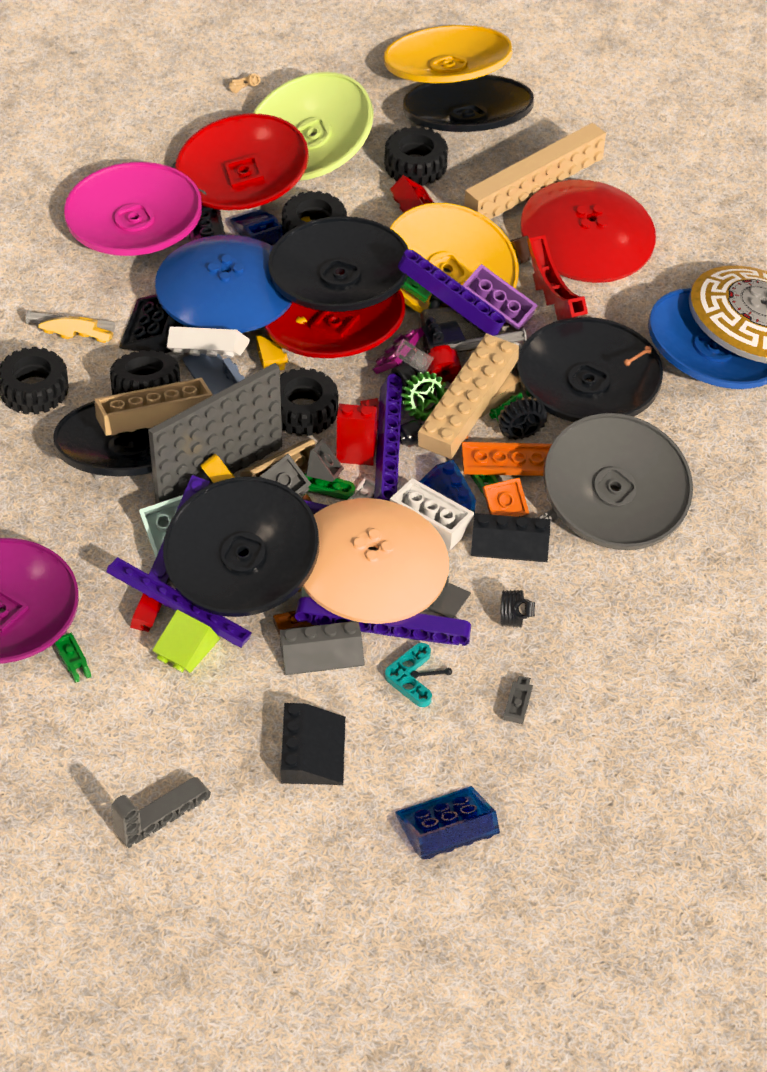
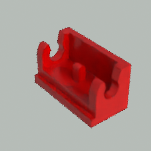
(145, 613)

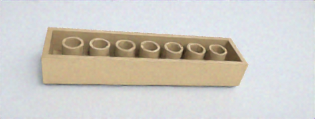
(468, 396)

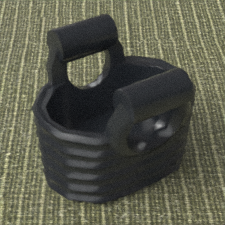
(510, 608)

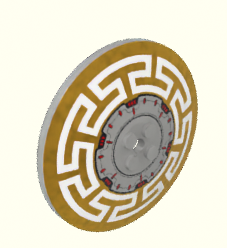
(731, 309)

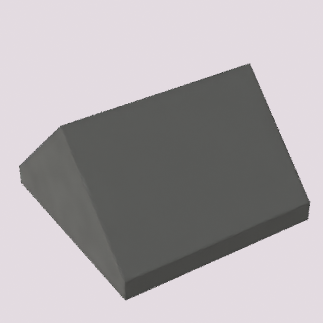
(323, 463)

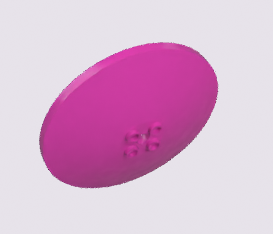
(158, 196)

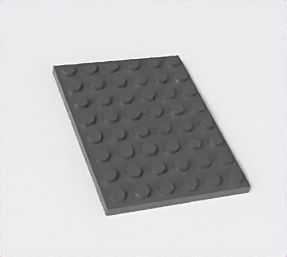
(235, 424)

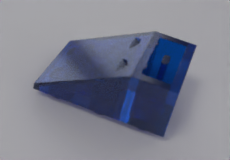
(259, 226)

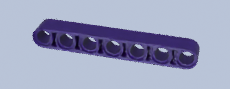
(451, 292)

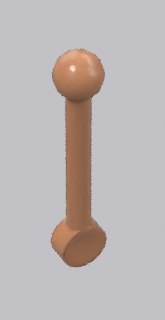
(627, 362)

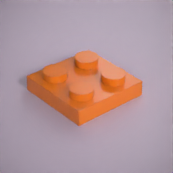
(506, 498)

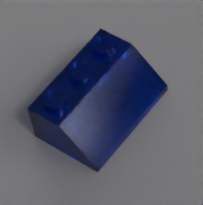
(449, 481)

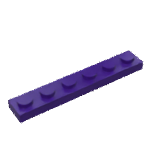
(158, 569)

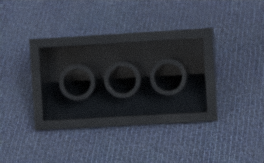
(510, 537)

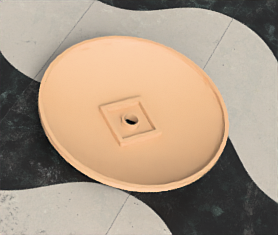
(379, 584)

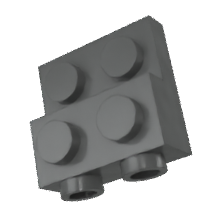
(289, 474)

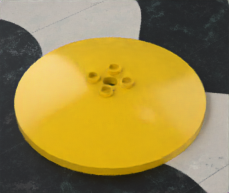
(448, 54)
(458, 241)

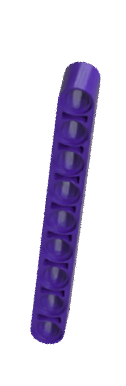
(388, 438)
(417, 627)

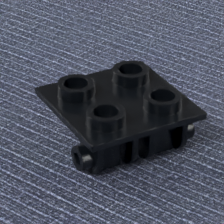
(442, 333)

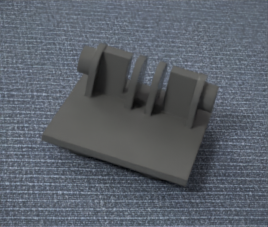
(449, 600)

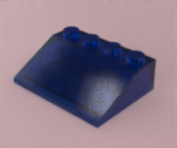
(448, 822)

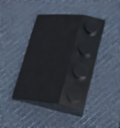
(148, 327)
(312, 745)

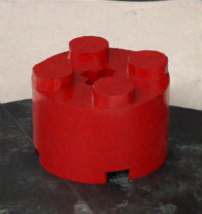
(445, 363)

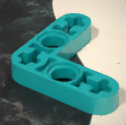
(404, 675)

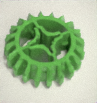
(422, 403)

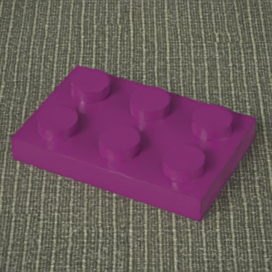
(389, 360)

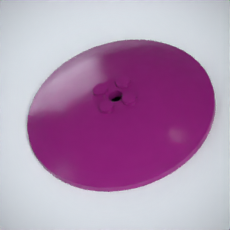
(37, 598)

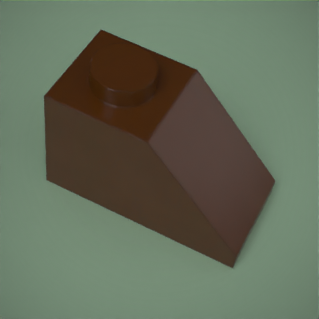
(521, 249)

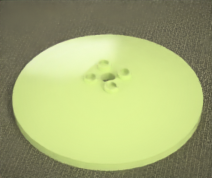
(330, 107)

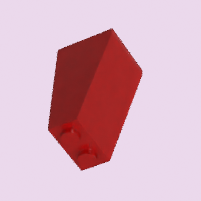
(356, 434)

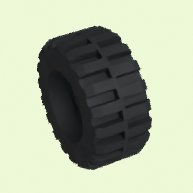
(416, 142)
(312, 205)
(143, 371)
(34, 396)
(310, 417)

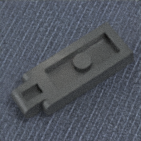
(518, 700)

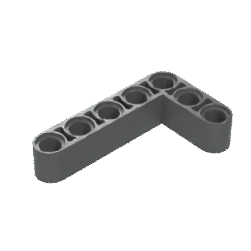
(136, 825)

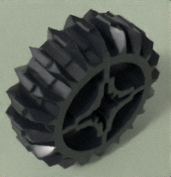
(522, 418)

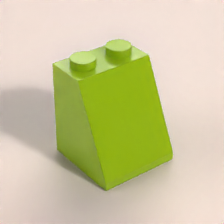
(185, 642)

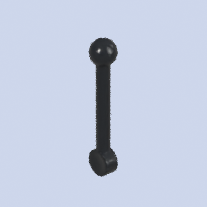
(448, 671)

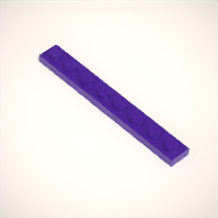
(171, 598)

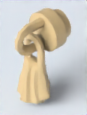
(236, 85)

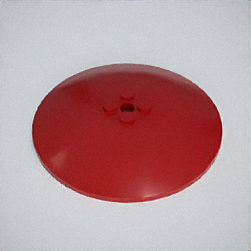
(256, 143)
(588, 250)
(325, 338)

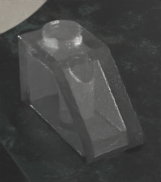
(414, 356)

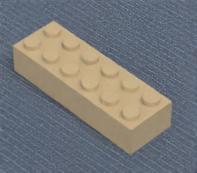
(148, 406)

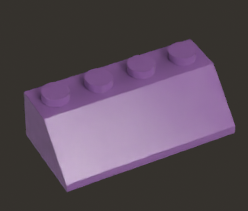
(501, 296)

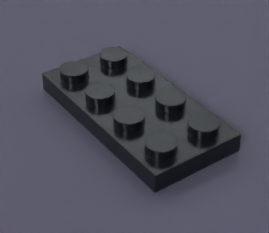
(208, 224)

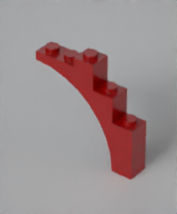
(548, 279)

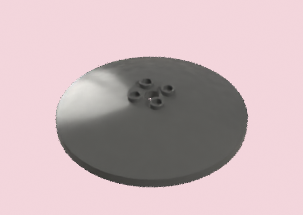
(625, 453)

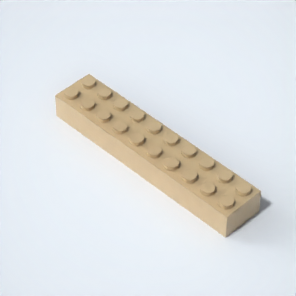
(536, 171)

